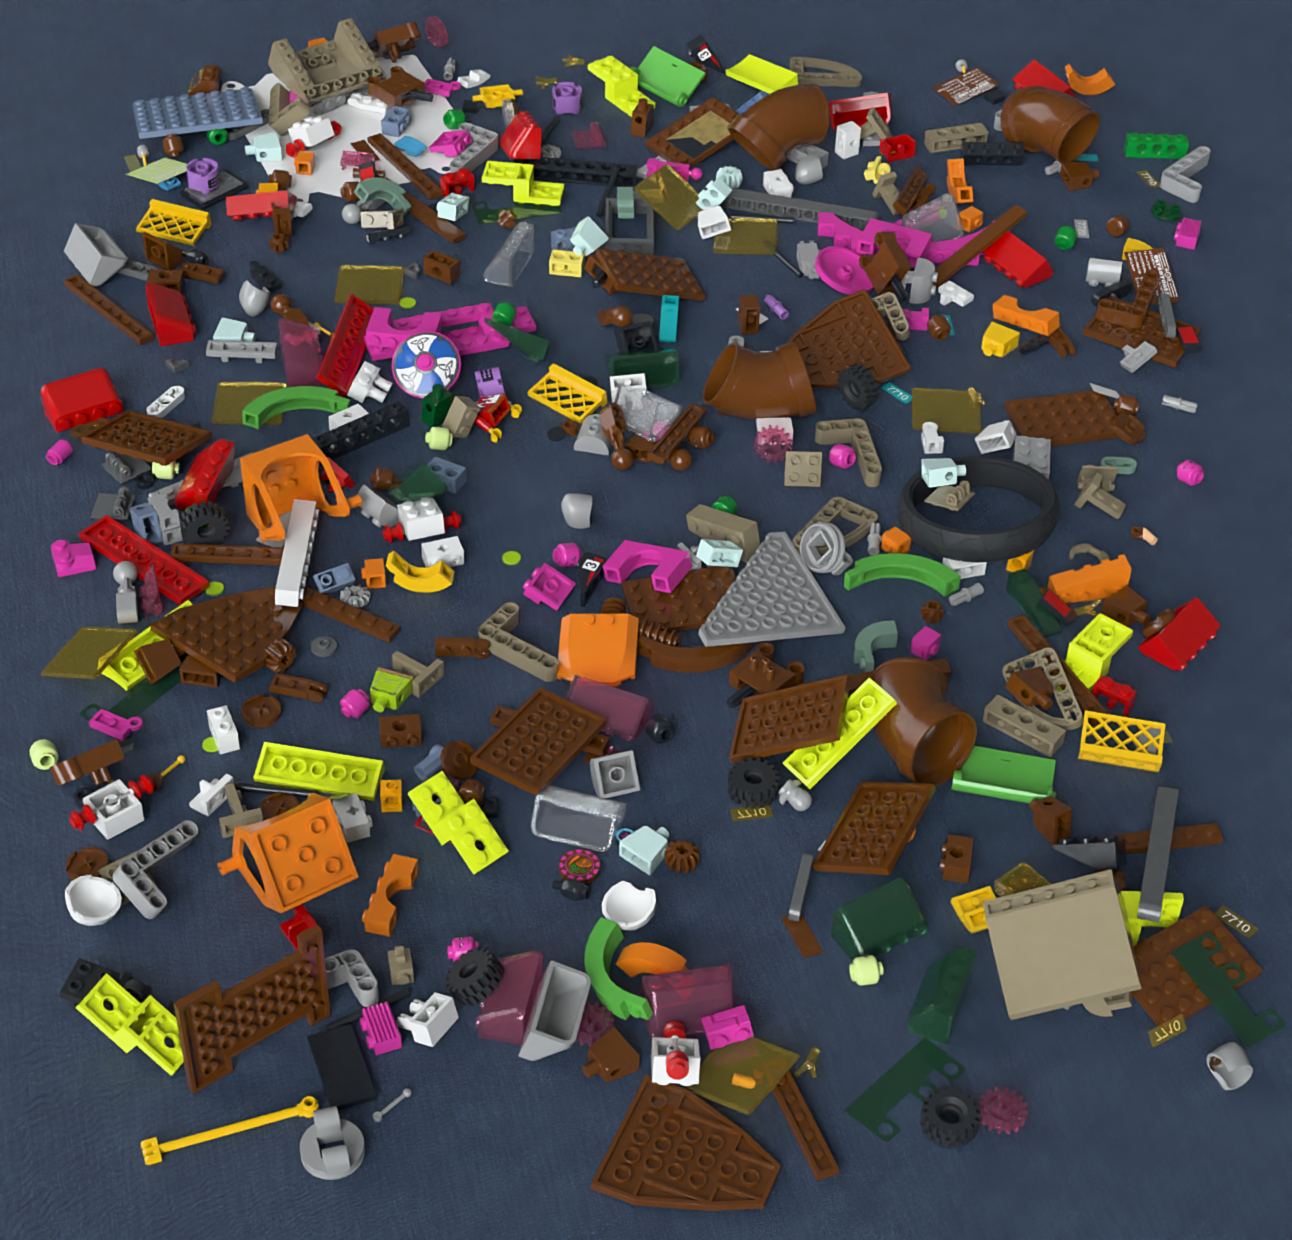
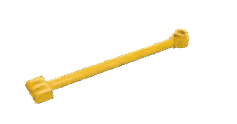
(153, 1150)

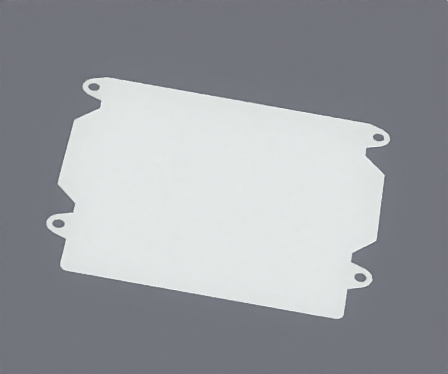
(356, 126)

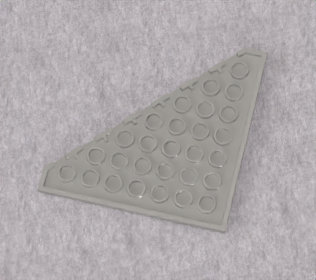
(771, 600)

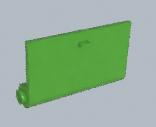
(665, 80)
(1005, 775)

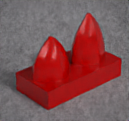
(342, 477)

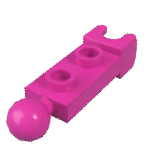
(682, 169)

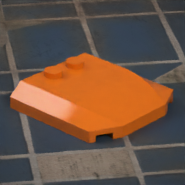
(598, 647)

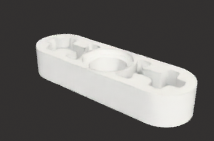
(173, 395)

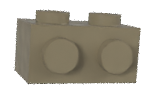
(461, 416)

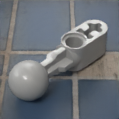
(351, 212)
(126, 599)

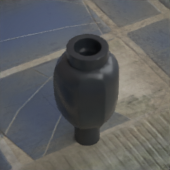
(195, 256)
(573, 889)

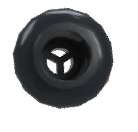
(659, 728)

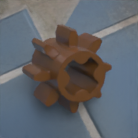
(507, 218)
(278, 243)
(932, 612)

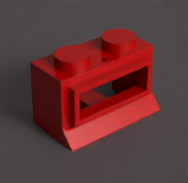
(902, 145)
(456, 180)
(1116, 692)

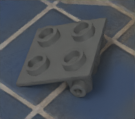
(124, 467)
(114, 505)

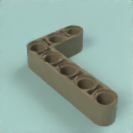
(282, 112)
(890, 310)
(857, 433)
(513, 649)

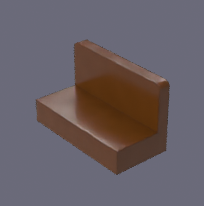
(281, 221)

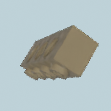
(952, 137)
(1024, 725)

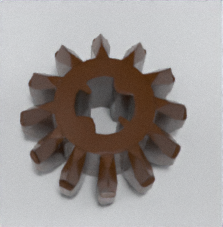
(280, 655)
(682, 856)

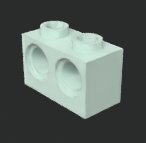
(714, 195)
(453, 206)
(719, 553)

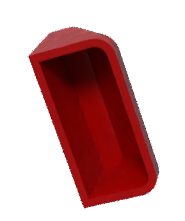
(1037, 75)
(857, 109)
(522, 137)
(1017, 261)
(169, 315)
(80, 399)
(206, 475)
(1181, 636)

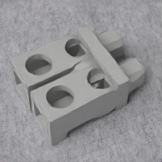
(167, 518)

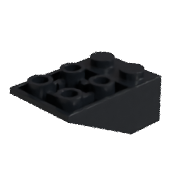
(1099, 854)

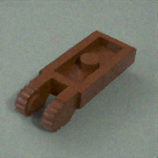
(922, 196)
(202, 272)
(1059, 341)
(462, 647)
(298, 687)

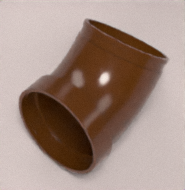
(1049, 122)
(782, 123)
(760, 383)
(923, 729)

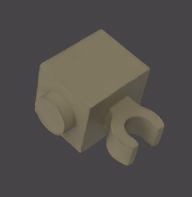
(400, 966)

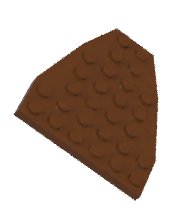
(848, 335)
(230, 630)
(684, 1156)

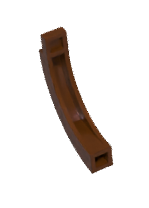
(693, 658)

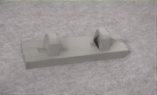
(241, 349)

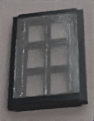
(228, 186)

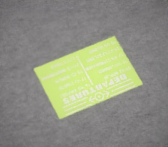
(159, 170)

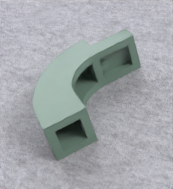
(383, 189)
(872, 638)

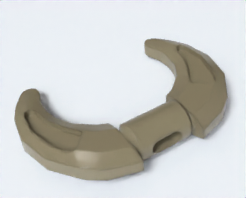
(1085, 548)

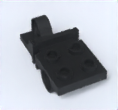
(88, 974)

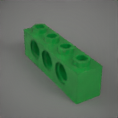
(1163, 150)

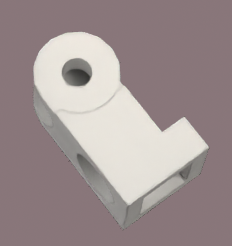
(931, 441)

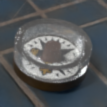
(509, 110)

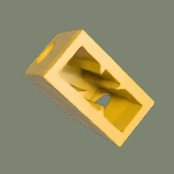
(999, 340)

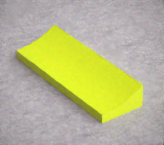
(762, 74)
(125, 667)
(862, 713)
(319, 771)

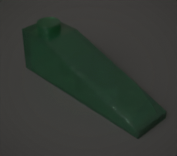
(528, 344)
(1026, 591)

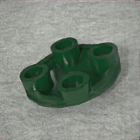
(1166, 211)

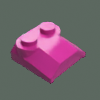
(72, 558)

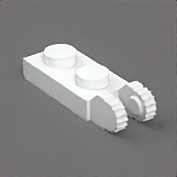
(367, 103)

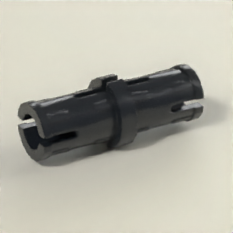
(1033, 344)

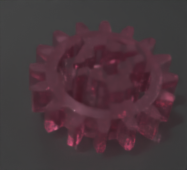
(435, 32)
(766, 448)
(600, 1022)
(1002, 1110)

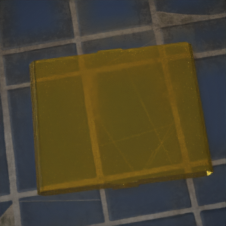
(670, 196)
(747, 237)
(370, 284)
(235, 396)
(947, 409)
(88, 653)
(742, 1073)

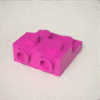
(451, 143)
(548, 586)

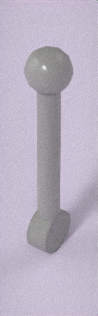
(377, 1116)

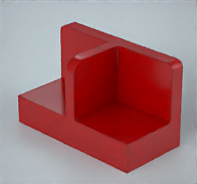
(293, 927)

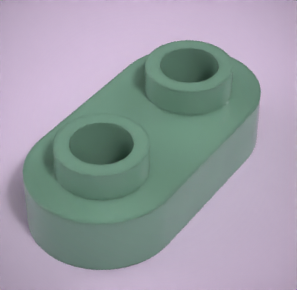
(1125, 464)

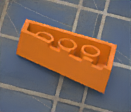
(1091, 581)

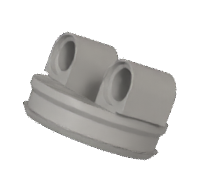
(835, 559)
(337, 1160)

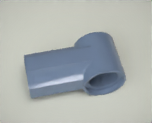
(430, 764)

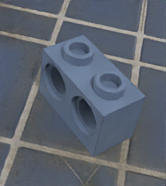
(396, 121)
(561, 239)
(450, 474)

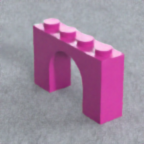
(915, 241)
(382, 334)
(630, 555)

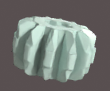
(730, 176)

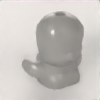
(795, 795)

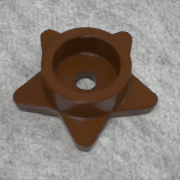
(570, 427)

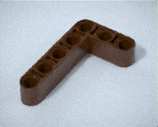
(1126, 314)

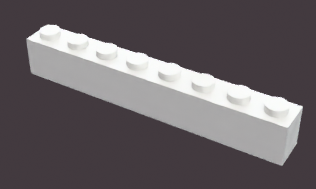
(296, 553)

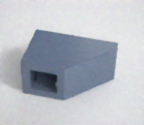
(334, 579)

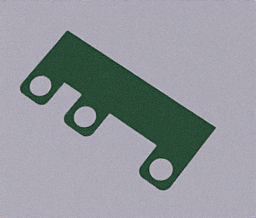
(521, 210)
(141, 696)
(1219, 991)
(897, 1082)

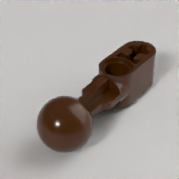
(282, 304)
(620, 316)
(614, 428)
(639, 446)

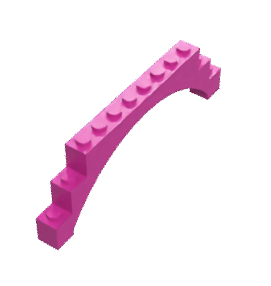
(847, 237)

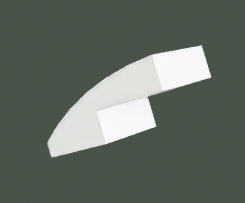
(475, 78)

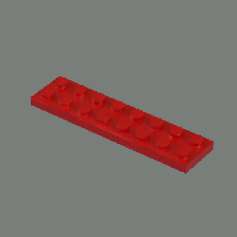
(346, 346)
(122, 544)

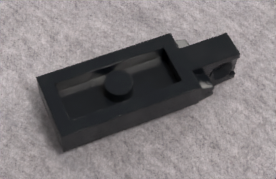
(385, 234)
(264, 277)

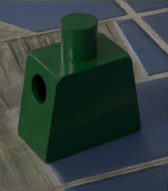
(436, 406)

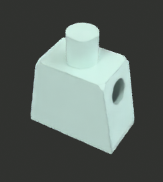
(265, 147)
(587, 237)
(233, 331)
(941, 472)
(645, 848)

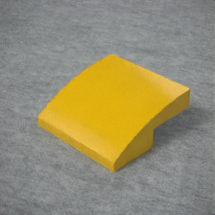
(971, 908)

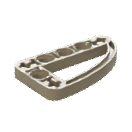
(845, 78)
(843, 507)
(1041, 661)

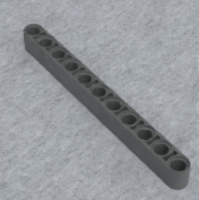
(784, 207)
(1158, 854)

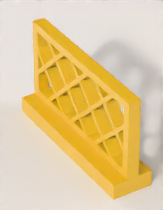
(178, 214)
(576, 386)
(1122, 756)

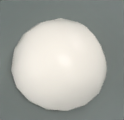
(92, 900)
(629, 906)

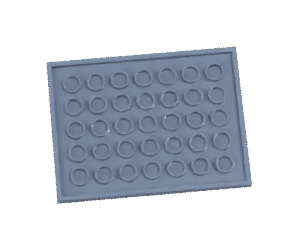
(196, 112)

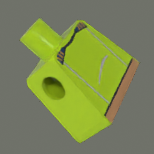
(390, 689)

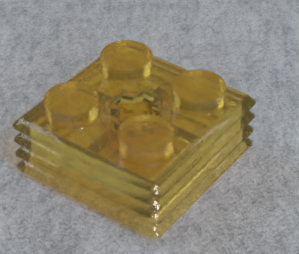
(1018, 880)

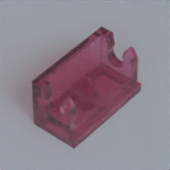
(355, 158)

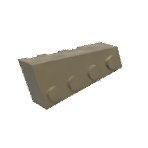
(720, 525)

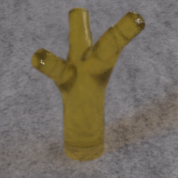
(572, 61)
(545, 81)
(975, 396)
(1088, 609)
(809, 1064)

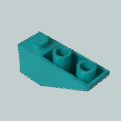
(669, 318)

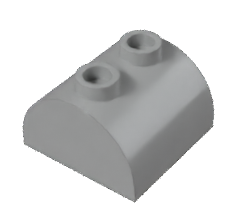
(1103, 272)
(922, 281)
(592, 438)
(379, 507)
(614, 774)

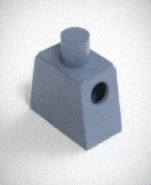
(146, 518)

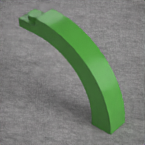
(292, 398)
(903, 566)
(598, 956)

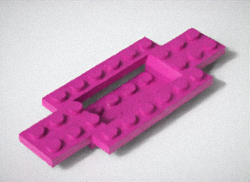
(466, 340)

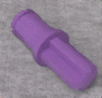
(776, 306)

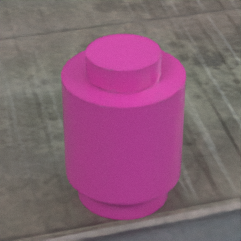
(59, 452)

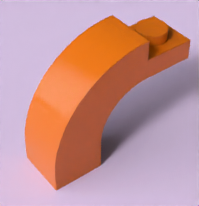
(1089, 85)
(956, 182)
(649, 958)

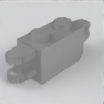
(329, 104)
(806, 258)

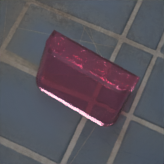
(300, 353)
(624, 711)
(687, 997)
(509, 1007)

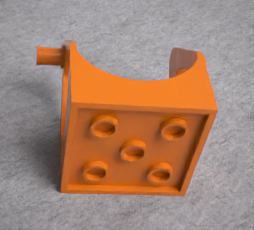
(288, 473)
(296, 854)

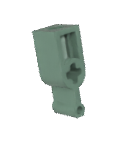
(625, 202)

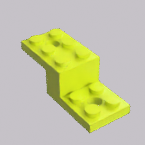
(620, 83)
(524, 187)
(1092, 651)
(458, 822)
(1169, 915)
(134, 1022)

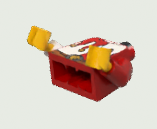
(492, 411)

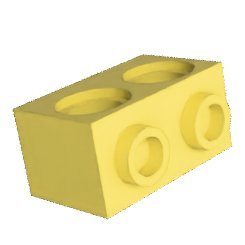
(566, 263)

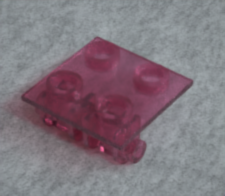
(589, 138)
(150, 594)

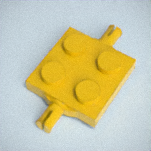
(493, 95)

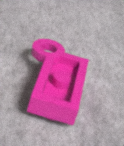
(441, 88)
(114, 724)

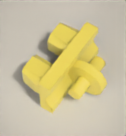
(876, 169)

